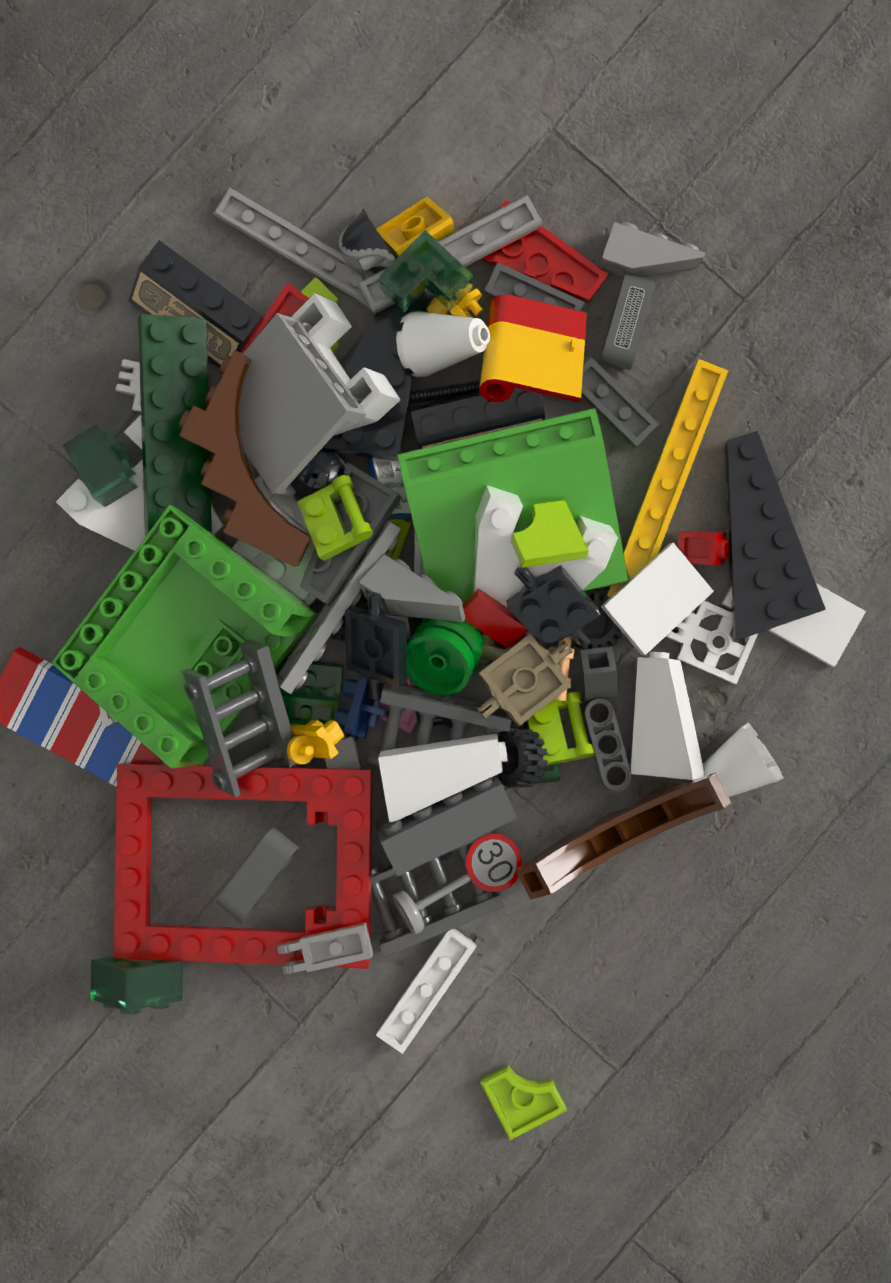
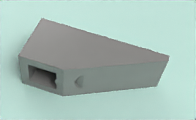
(646, 253)
(410, 594)

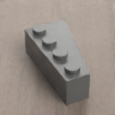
(445, 825)

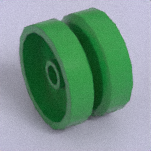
(443, 655)

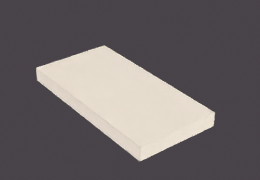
(823, 633)

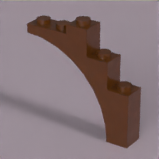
(228, 473)
(619, 831)

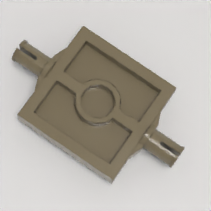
(524, 680)

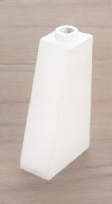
(663, 722)
(433, 771)

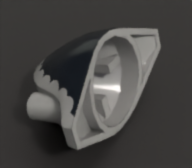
(363, 244)

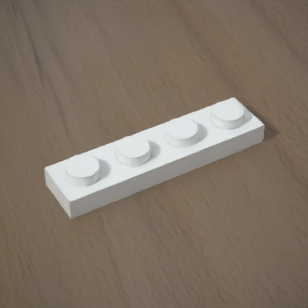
(426, 990)

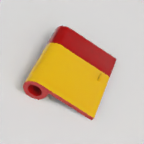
(533, 349)

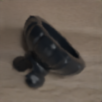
(327, 468)

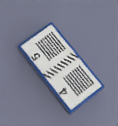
(389, 474)

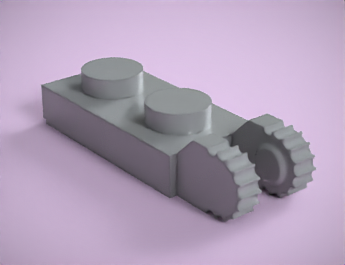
(328, 949)

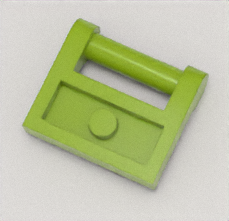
(325, 521)
(549, 726)

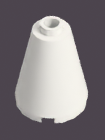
(439, 341)
(743, 763)

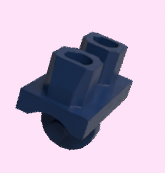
(363, 710)

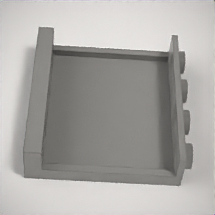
(290, 403)

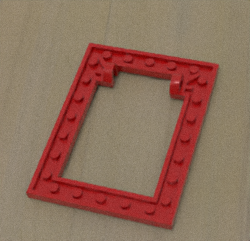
(332, 796)

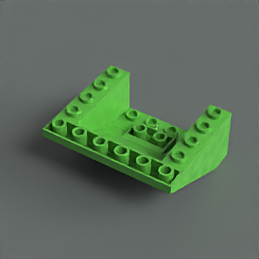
(535, 461)
(173, 609)

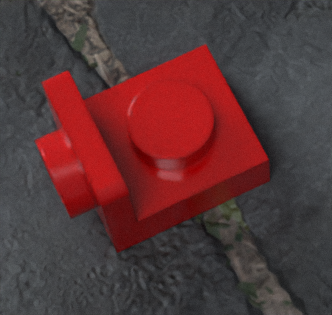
(704, 547)

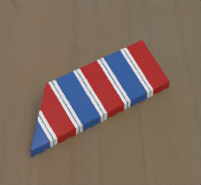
(64, 719)

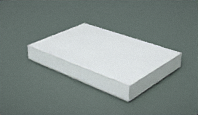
(657, 599)

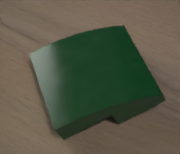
(317, 696)

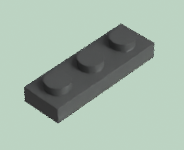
(511, 282)
(615, 404)

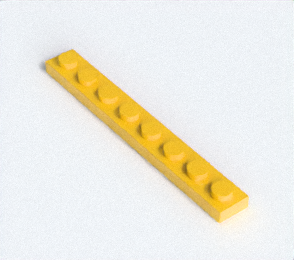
(672, 467)

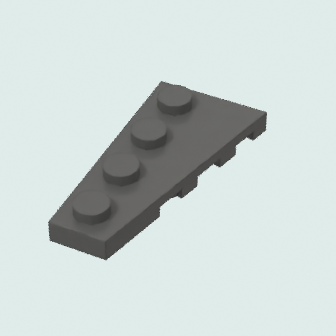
(376, 504)

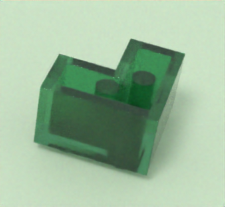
(425, 267)
(102, 464)
(136, 983)

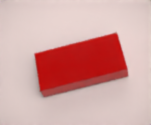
(493, 618)

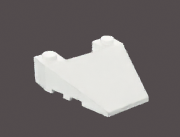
(371, 389)
(123, 518)
(497, 558)

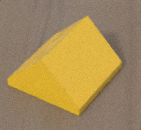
(408, 225)

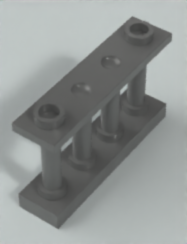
(430, 706)
(272, 717)
(454, 916)

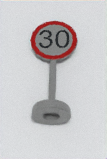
(489, 865)

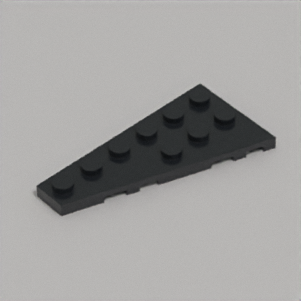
(379, 353)
(765, 555)

